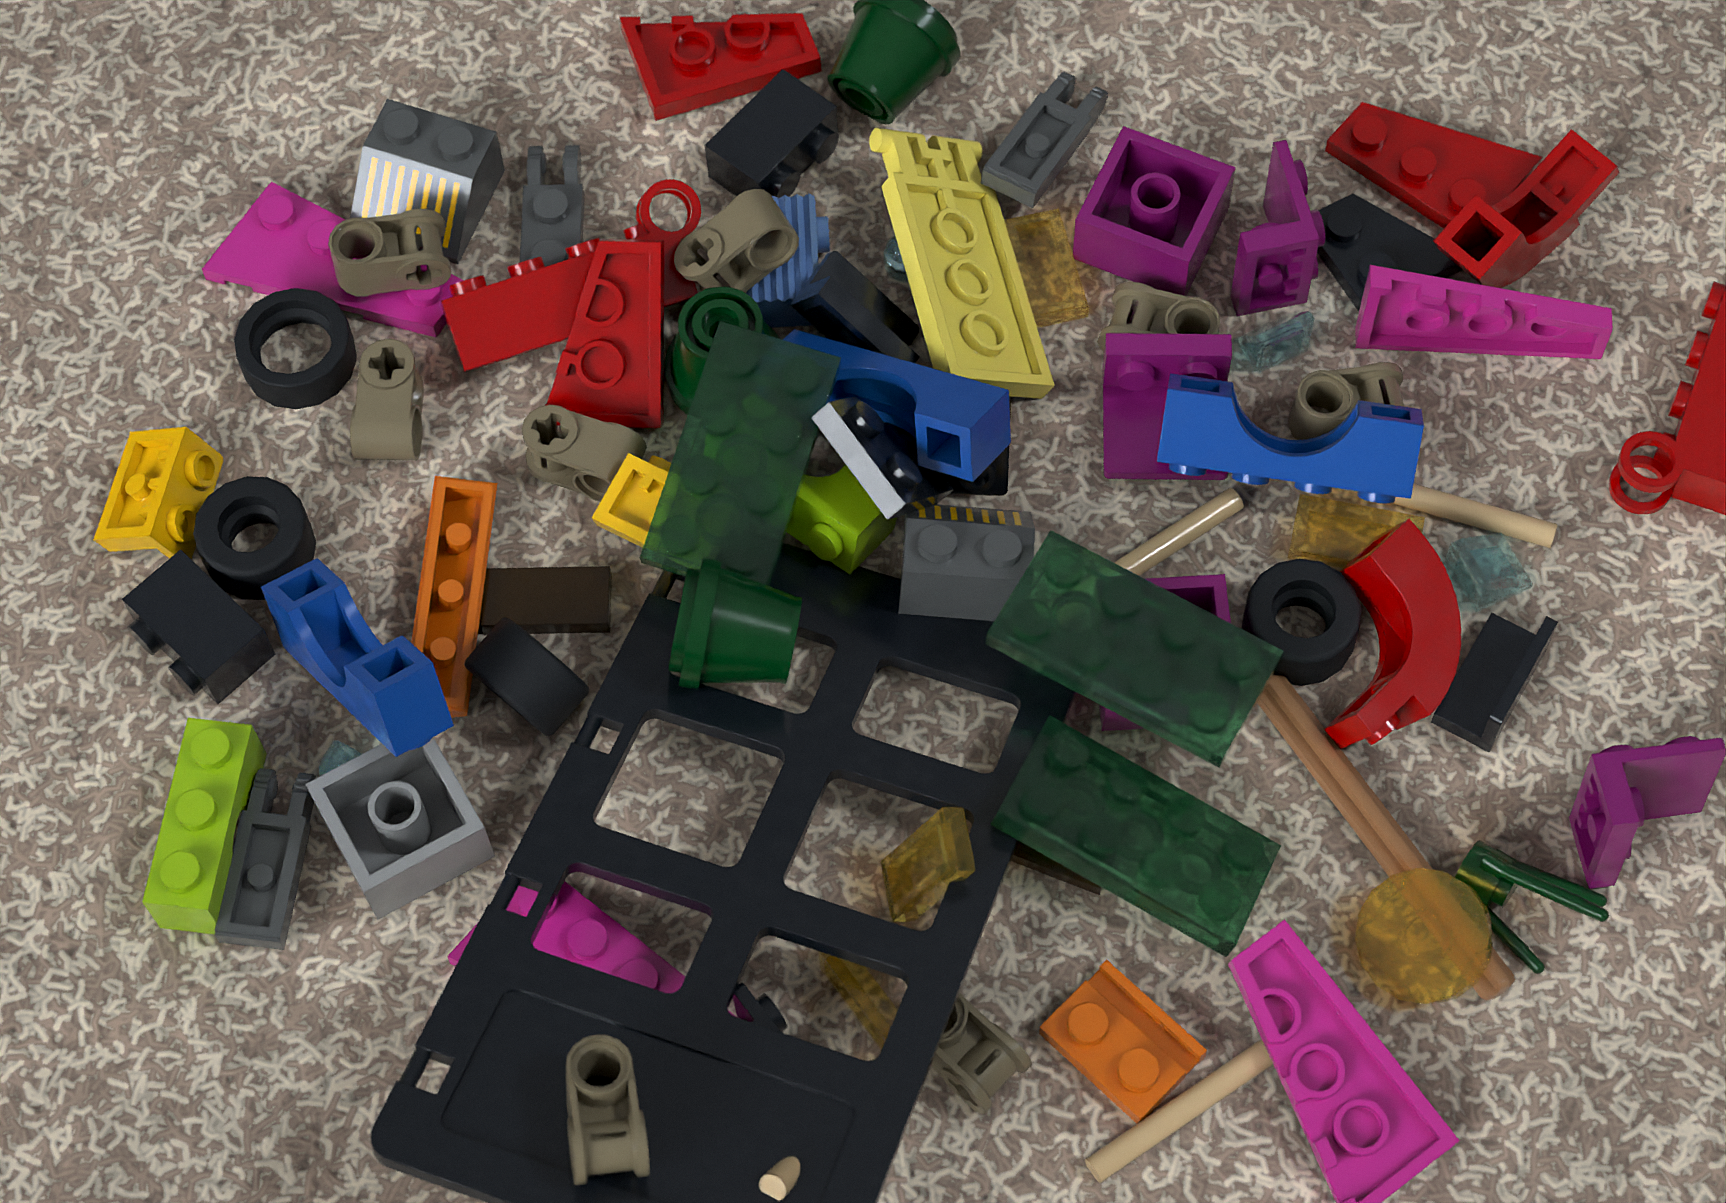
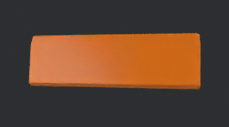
(454, 582)

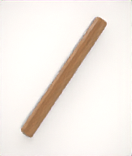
(1357, 801)

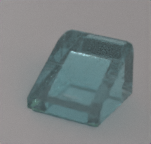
(1277, 340)
(1486, 569)

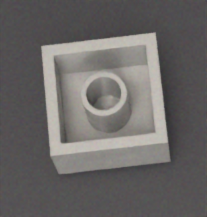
(400, 823)

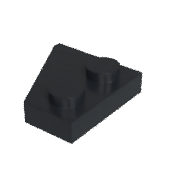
(1366, 236)
(880, 458)

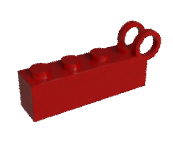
(541, 301)
(1693, 458)

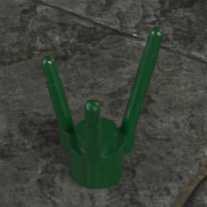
(1495, 879)

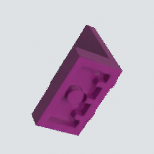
(1279, 256)
(1136, 391)
(1637, 785)

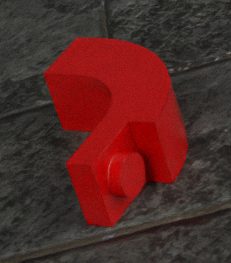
(1519, 231)
(1417, 632)

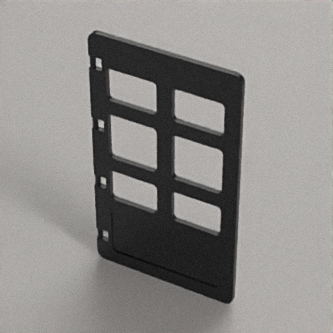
(714, 1088)

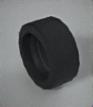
(304, 387)

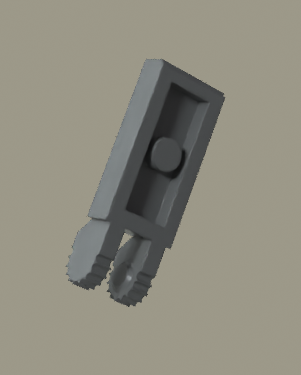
(1042, 141)
(552, 212)
(266, 866)

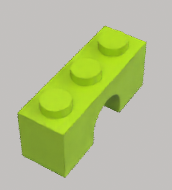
(838, 519)
(199, 823)

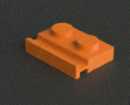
(1122, 1042)

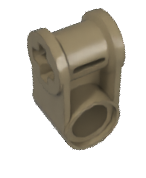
(741, 243)
(391, 253)
(1158, 313)
(1339, 393)
(388, 404)
(581, 455)
(977, 1056)
(604, 1121)

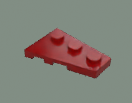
(709, 62)
(1428, 163)
(617, 338)

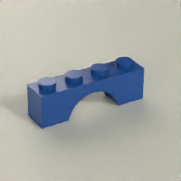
(954, 419)
(1366, 453)
(383, 686)

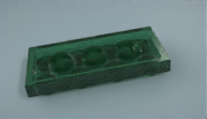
(741, 455)
(1134, 648)
(1137, 836)

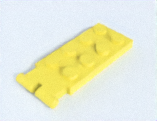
(961, 263)

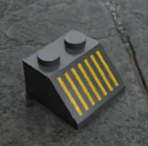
(428, 164)
(963, 560)

